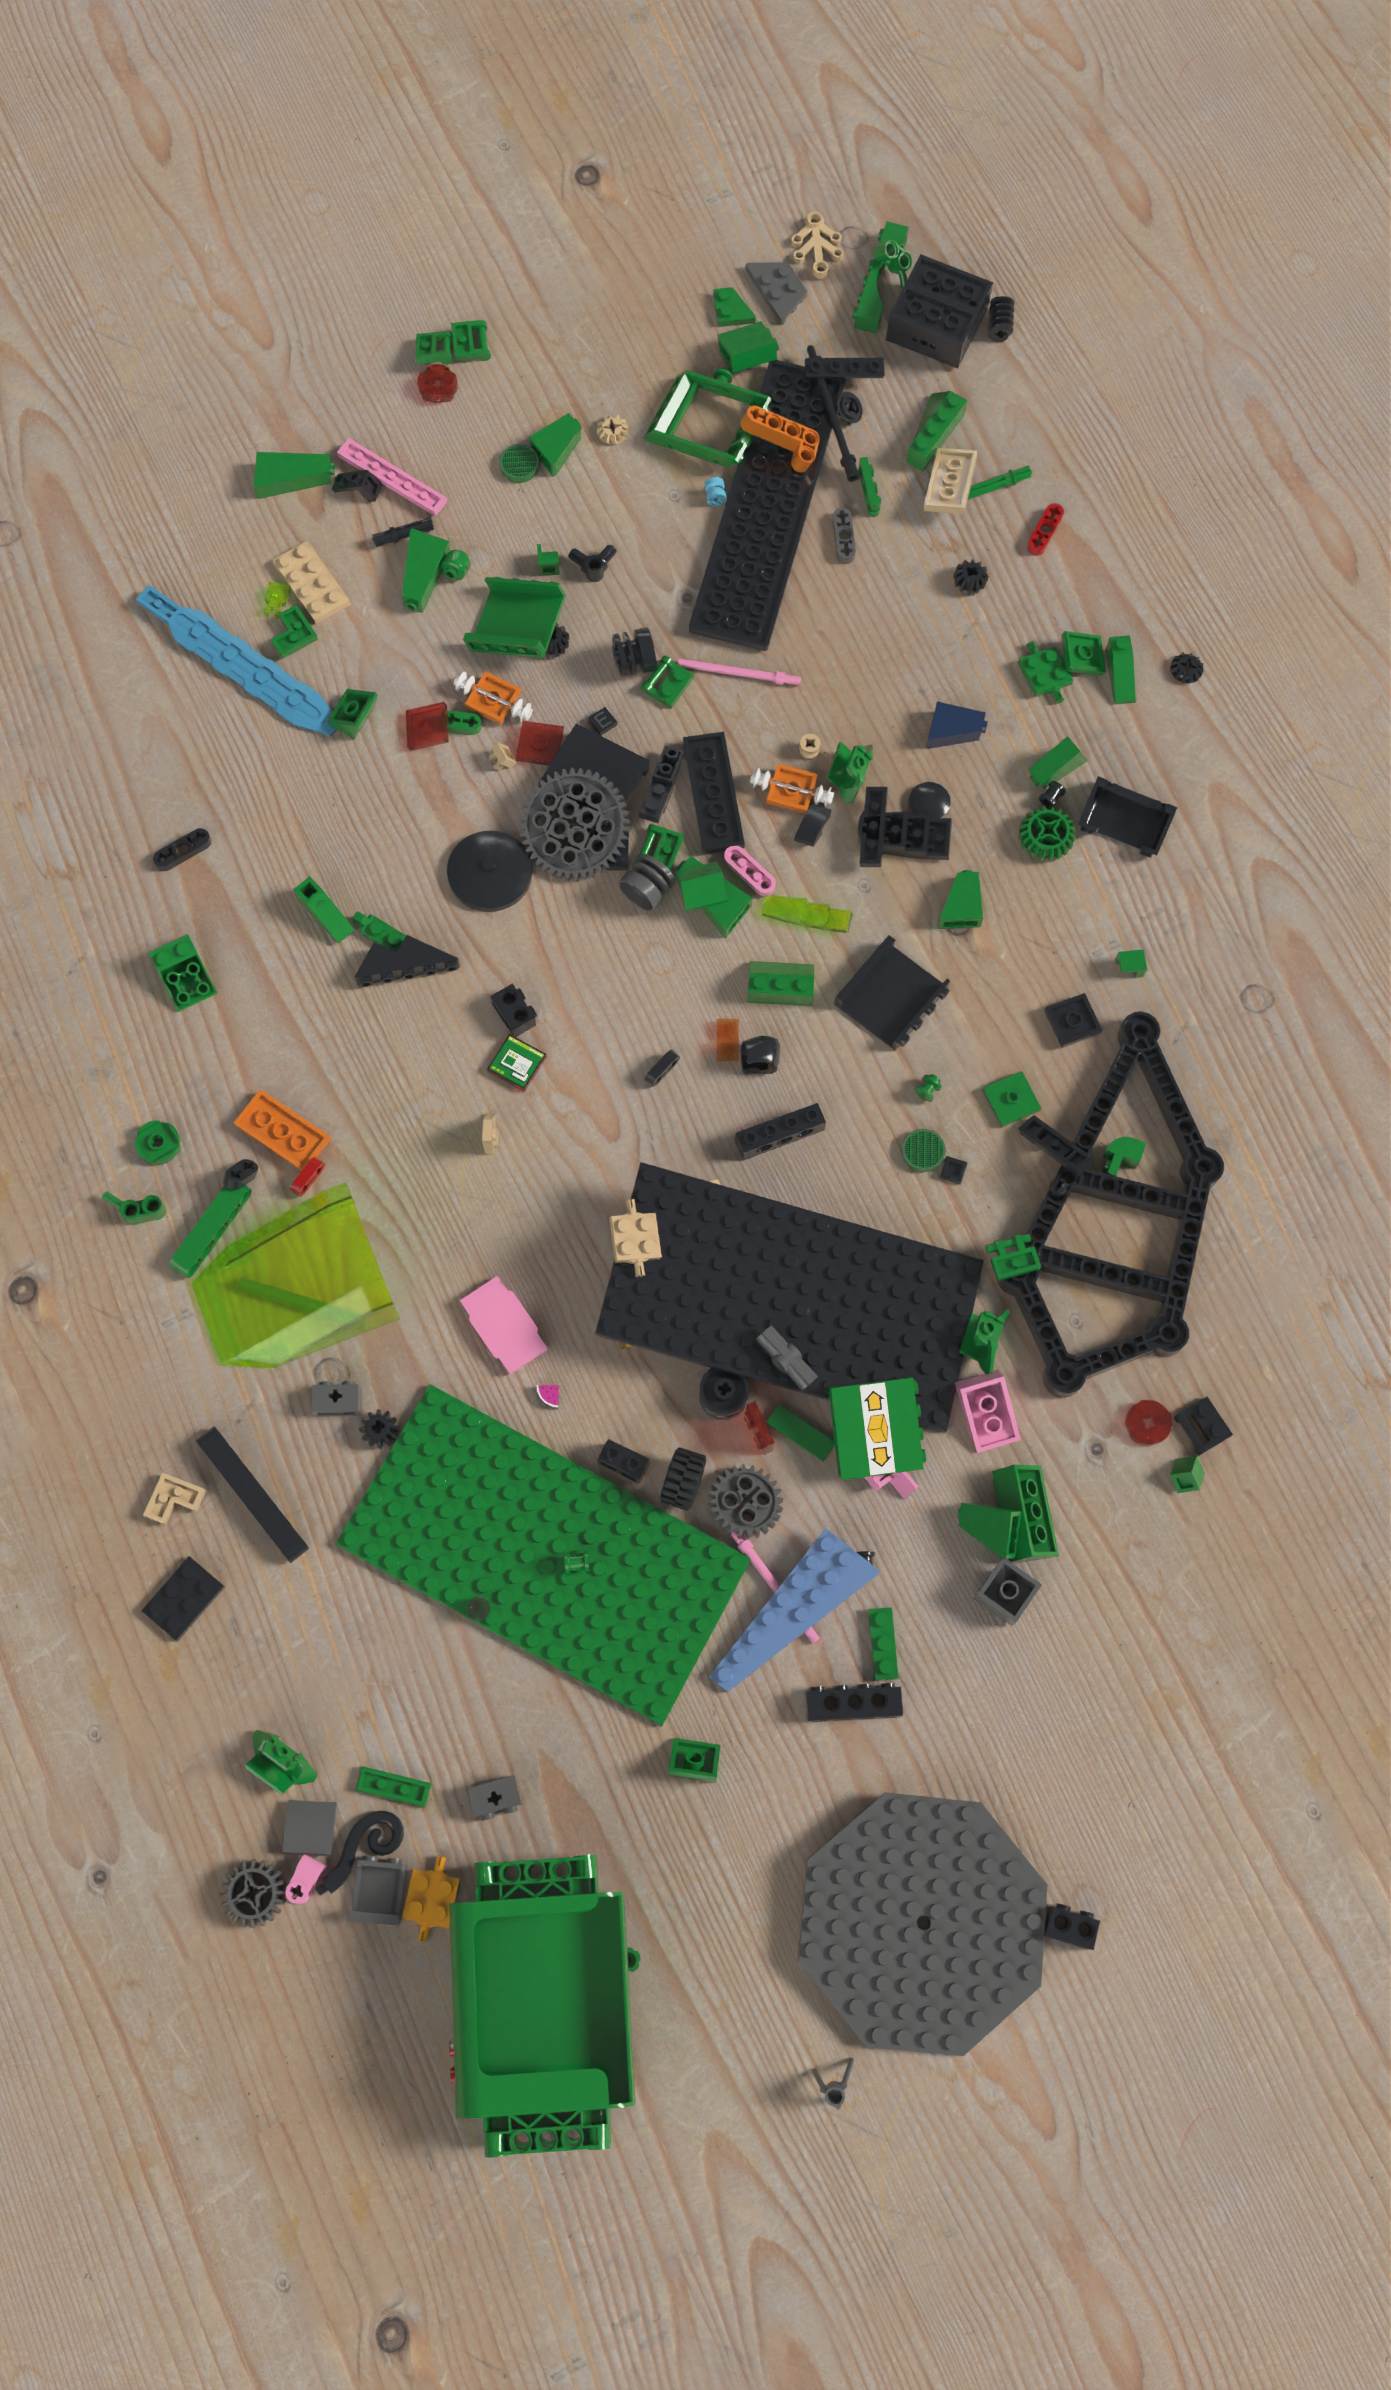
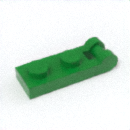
(869, 487)

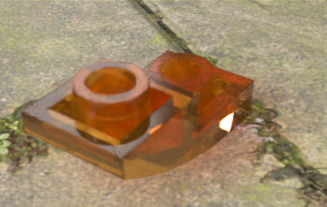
(727, 1040)

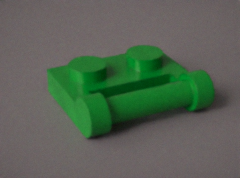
(463, 340)
(426, 348)
(673, 685)
(667, 847)

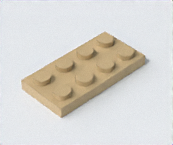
(950, 481)
(311, 582)

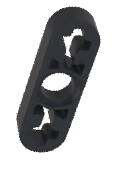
(180, 858)

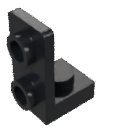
(358, 480)

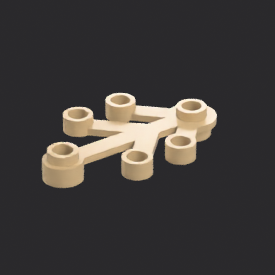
(815, 223)

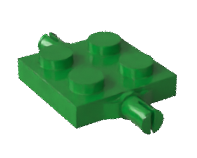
(1045, 671)

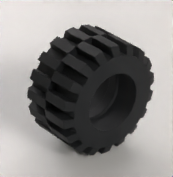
(683, 1478)

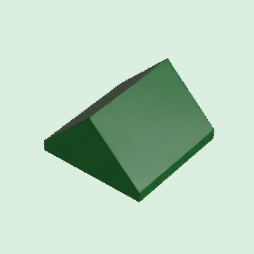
(352, 711)
(701, 886)
(694, 1760)

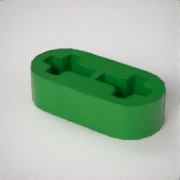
(462, 722)

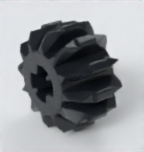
(970, 576)
(558, 641)
(385, 1434)

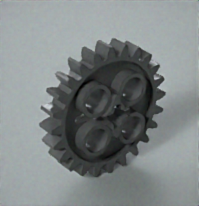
(761, 1515)

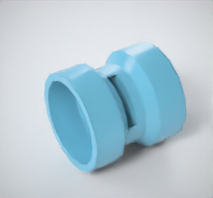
(715, 491)

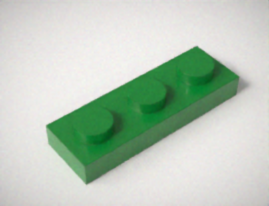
(883, 1644)

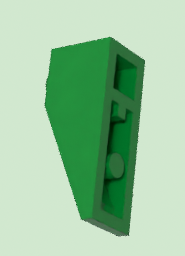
(1121, 669)

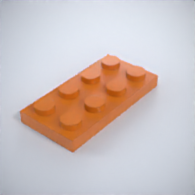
(281, 1130)

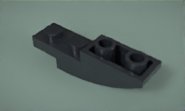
(662, 784)

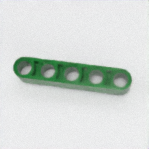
(209, 1230)

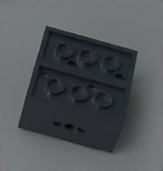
(939, 311)

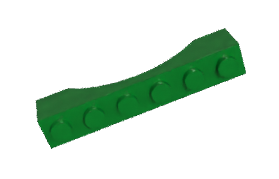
(870, 308)

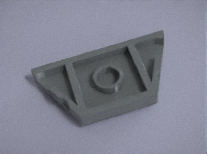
(778, 287)

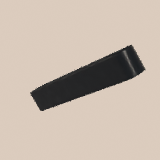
(252, 1494)

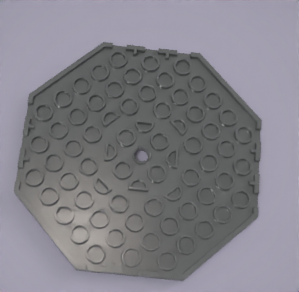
(937, 1984)

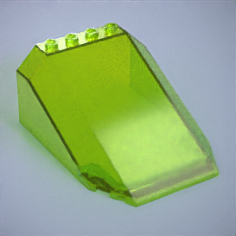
(294, 1285)

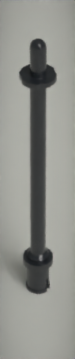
(848, 460)

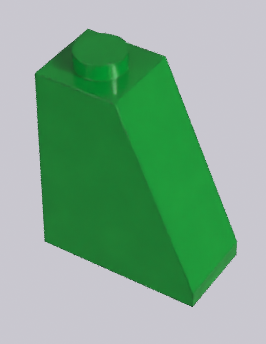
(556, 442)
(1057, 763)
(963, 903)
(992, 1526)

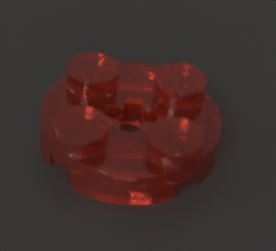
(440, 393)
(1136, 1427)

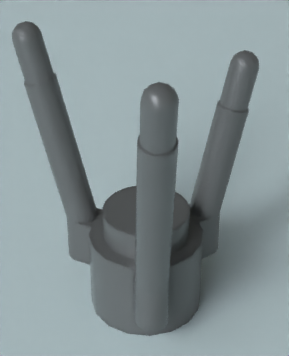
(834, 2090)

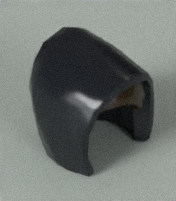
(760, 1055)

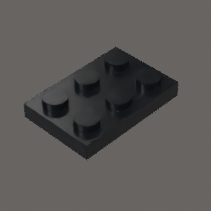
(183, 1598)

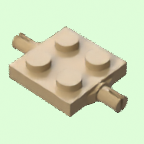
(635, 1237)

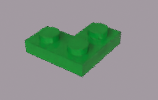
(298, 632)

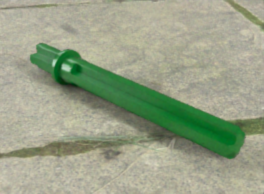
(1000, 481)

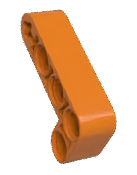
(784, 433)

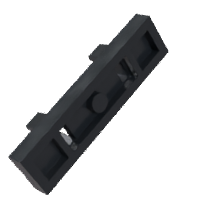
(1056, 1145)

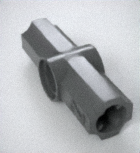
(786, 1357)

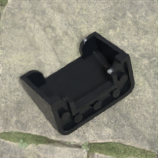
(1127, 816)

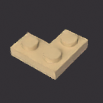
(171, 1492)

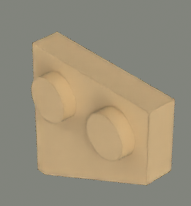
(489, 1135)

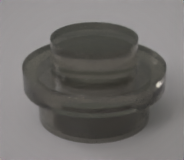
(478, 1608)

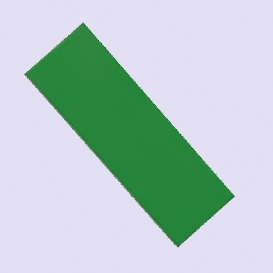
(800, 1433)
(393, 1786)

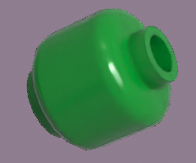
(455, 565)

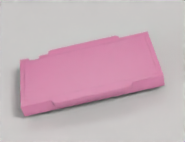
(503, 1325)

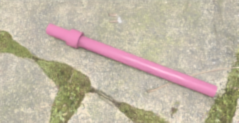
(779, 677)
(746, 1548)

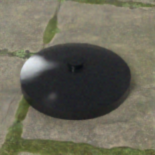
(489, 871)

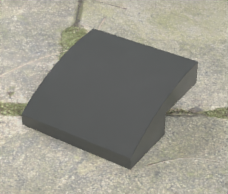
(309, 1828)

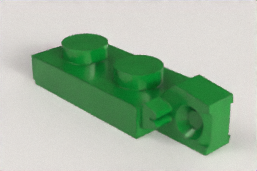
(379, 931)

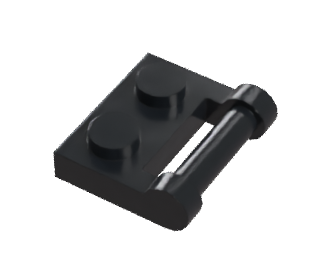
(1209, 1423)

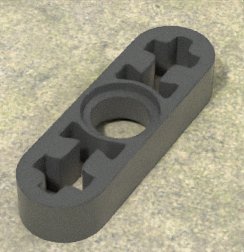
(841, 543)

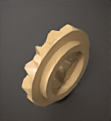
(605, 433)

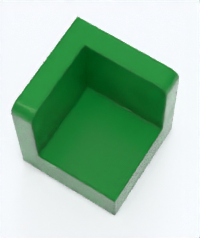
(548, 562)
(1132, 961)
(1187, 1474)

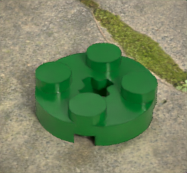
(161, 1130)

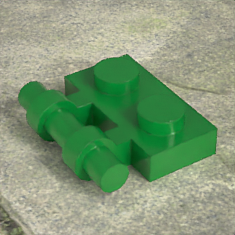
(1013, 1263)

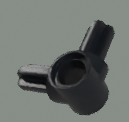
(593, 561)

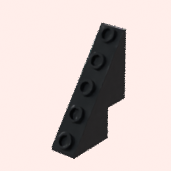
(409, 961)

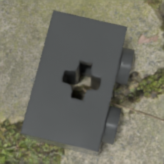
(347, 1405)
(481, 1794)

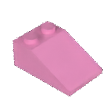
(988, 1410)

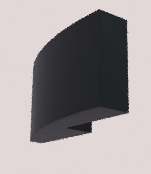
(812, 825)

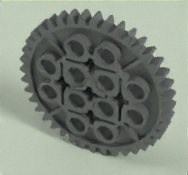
(608, 810)

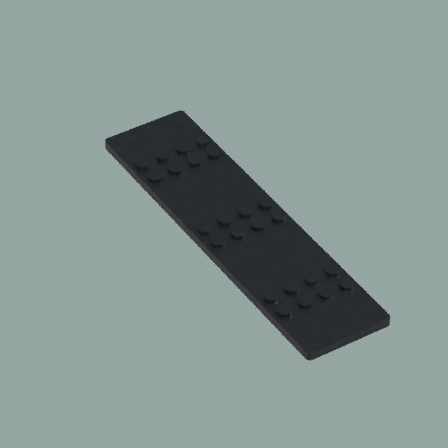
(763, 519)

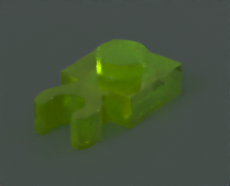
(276, 596)

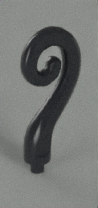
(339, 1874)

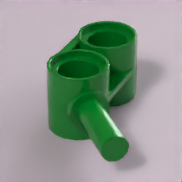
(896, 257)
(142, 1213)

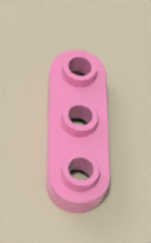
(747, 863)

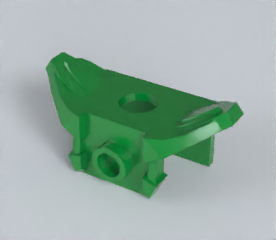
(849, 769)
(982, 1338)
(278, 1763)

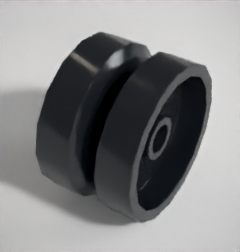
(723, 1406)

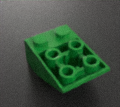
(182, 972)

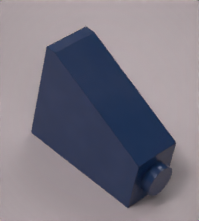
(955, 725)

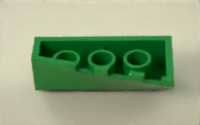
(938, 422)

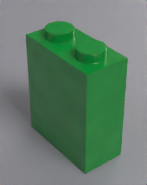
(747, 346)

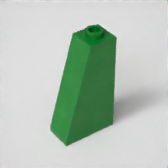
(290, 472)
(422, 568)
(727, 914)

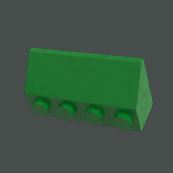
(1024, 1490)

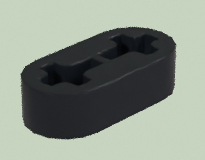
(662, 1068)
(240, 1174)

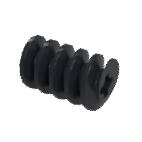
(1001, 318)

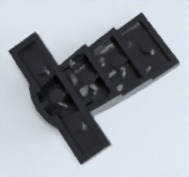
(899, 833)

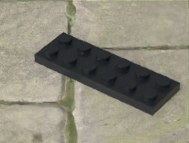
(713, 792)

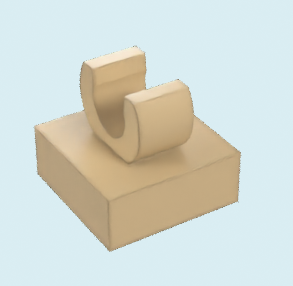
(504, 756)

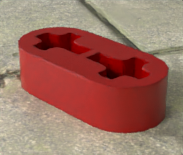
(307, 1176)

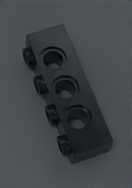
(780, 1131)
(817, 1712)

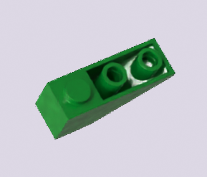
(323, 909)

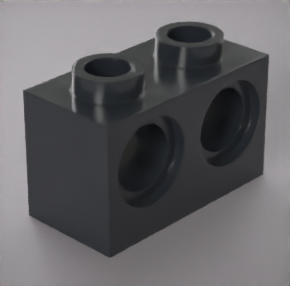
(509, 1012)
(623, 1461)
(1070, 1933)

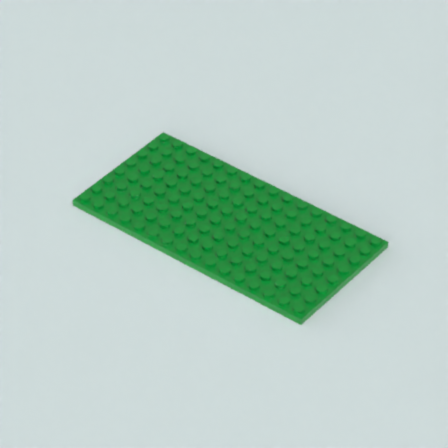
(492, 1512)

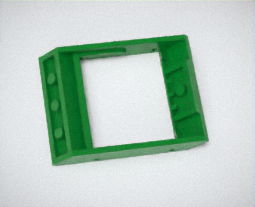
(676, 405)

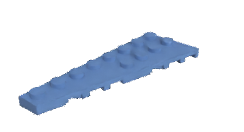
(813, 1589)

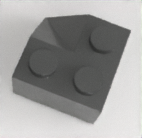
(1007, 1591)

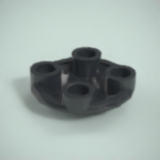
(929, 799)

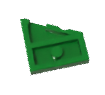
(731, 308)

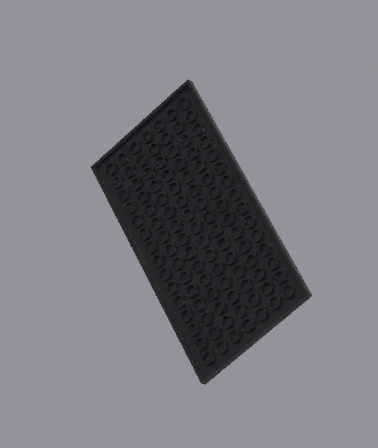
(838, 1291)

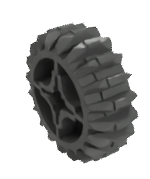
(257, 1904)

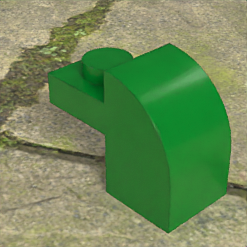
(1123, 1151)

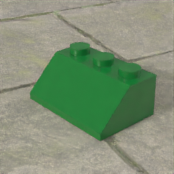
(781, 983)

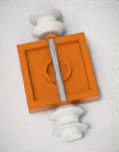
(493, 697)
(792, 788)

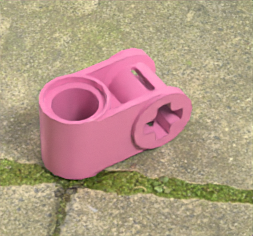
(306, 1876)

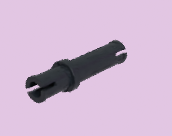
(399, 533)

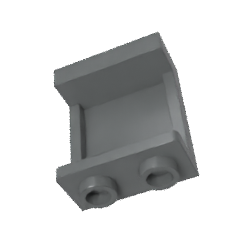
(378, 1891)

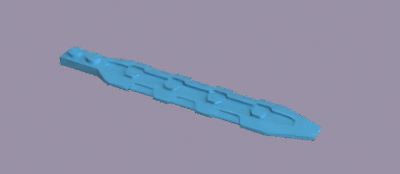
(241, 663)

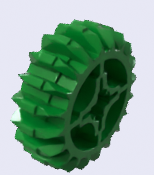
(1047, 822)

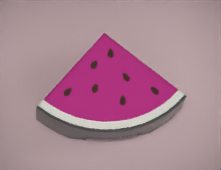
(549, 1395)

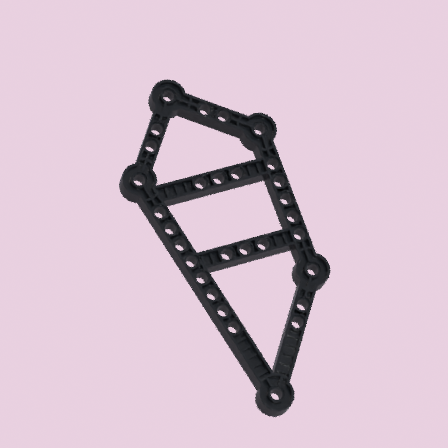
(1167, 1203)

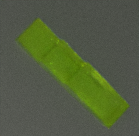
(806, 914)

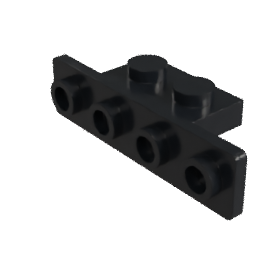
(844, 368)

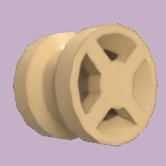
(809, 752)

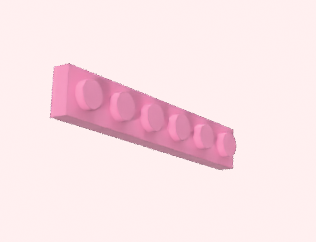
(392, 477)

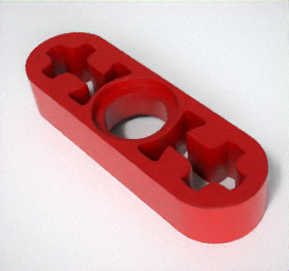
(1045, 537)

